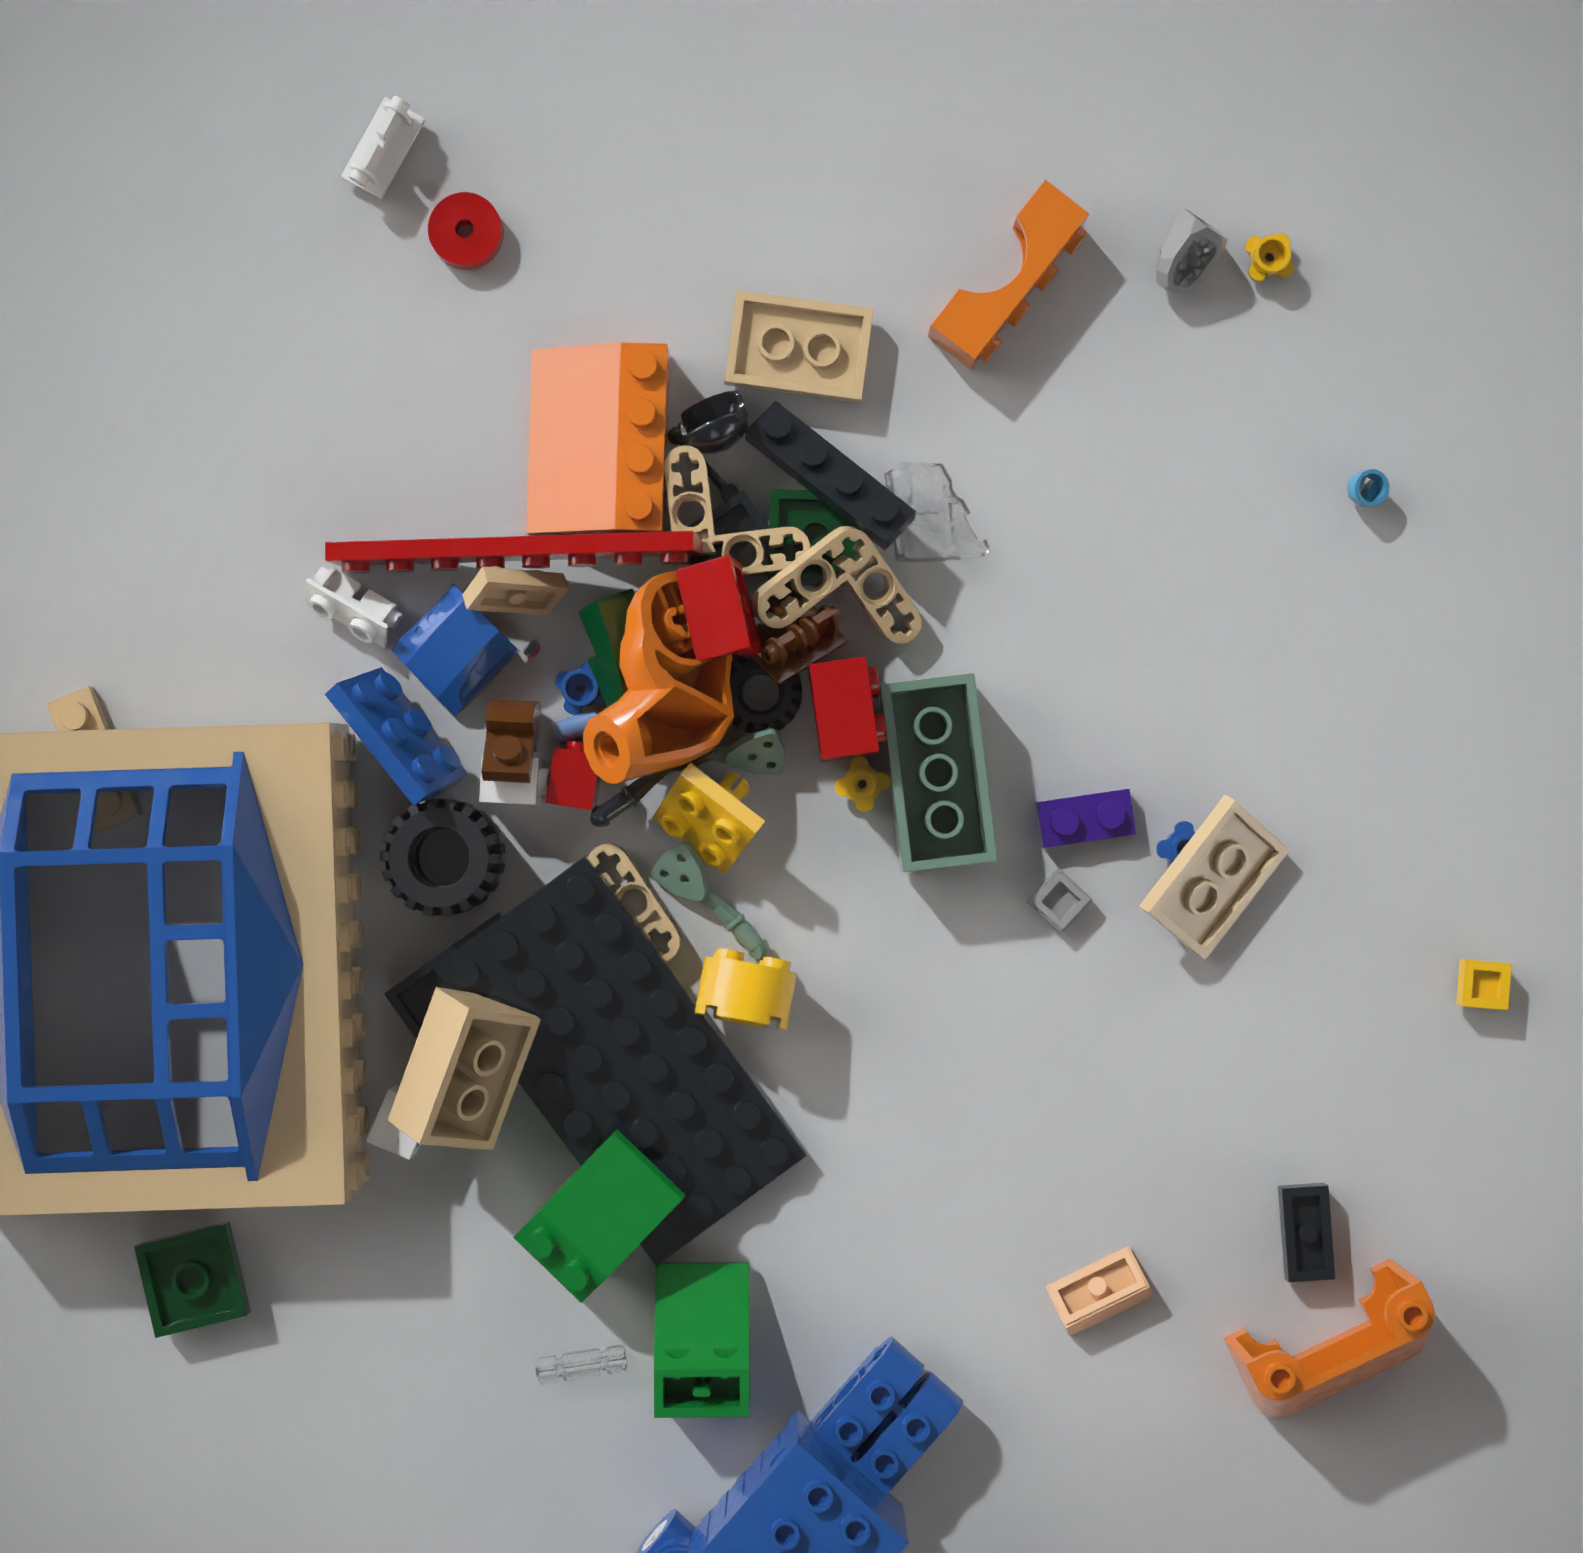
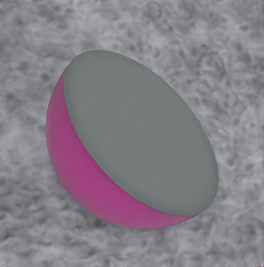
(532, 648)

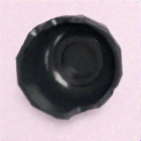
(714, 423)

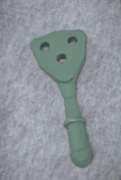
(766, 757)
(699, 891)

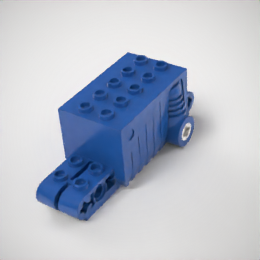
(830, 1477)

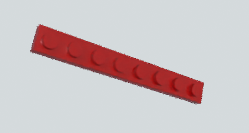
(533, 551)

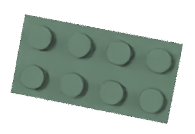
(937, 773)

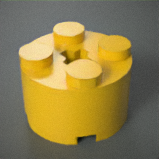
(746, 990)

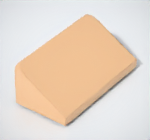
(1099, 1291)

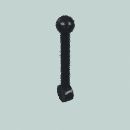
(727, 490)

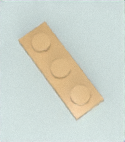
(83, 712)

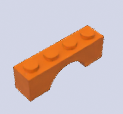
(1044, 230)

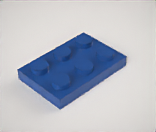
(397, 734)

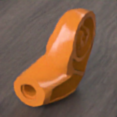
(672, 701)

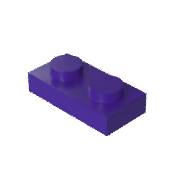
(1085, 818)

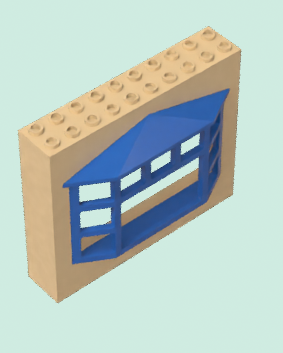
(285, 966)

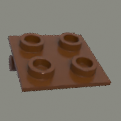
(801, 643)

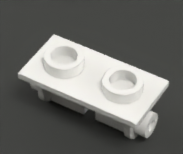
(383, 146)
(333, 596)

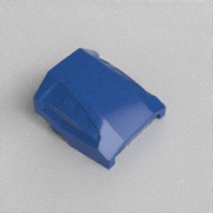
(454, 651)

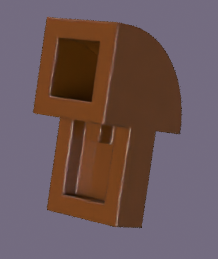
(510, 740)

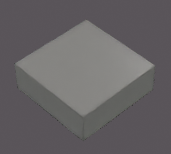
(1059, 900)

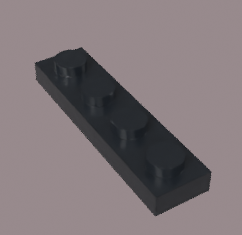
(830, 475)

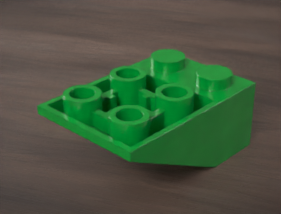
(702, 1340)

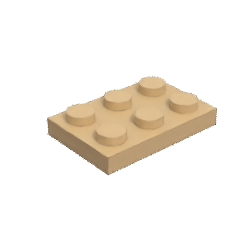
(798, 346)
(1214, 877)

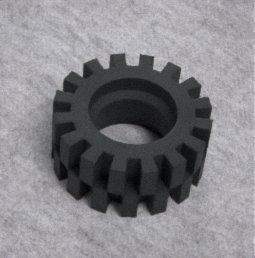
(777, 716)

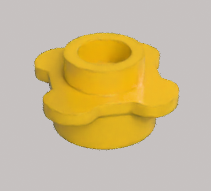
(1276, 245)
(859, 771)

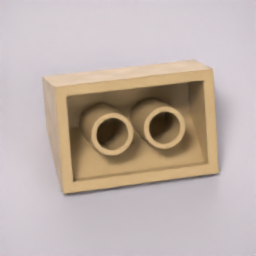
(463, 1071)

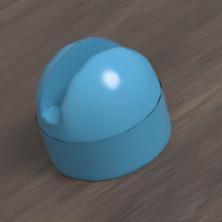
(1374, 491)

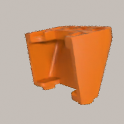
(1396, 1331)

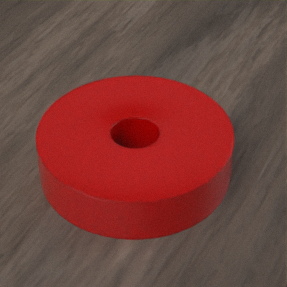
(461, 210)

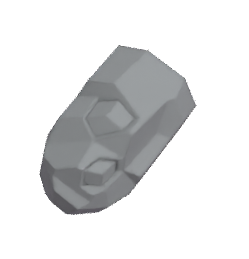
(1188, 253)

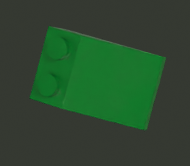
(599, 1216)

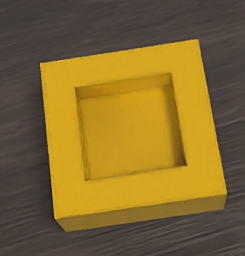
(1484, 984)

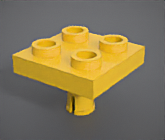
(709, 816)

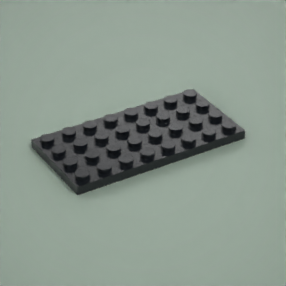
(625, 1050)

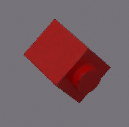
(572, 779)

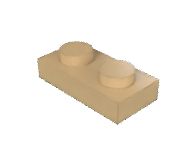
(515, 591)

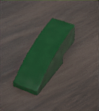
(605, 627)

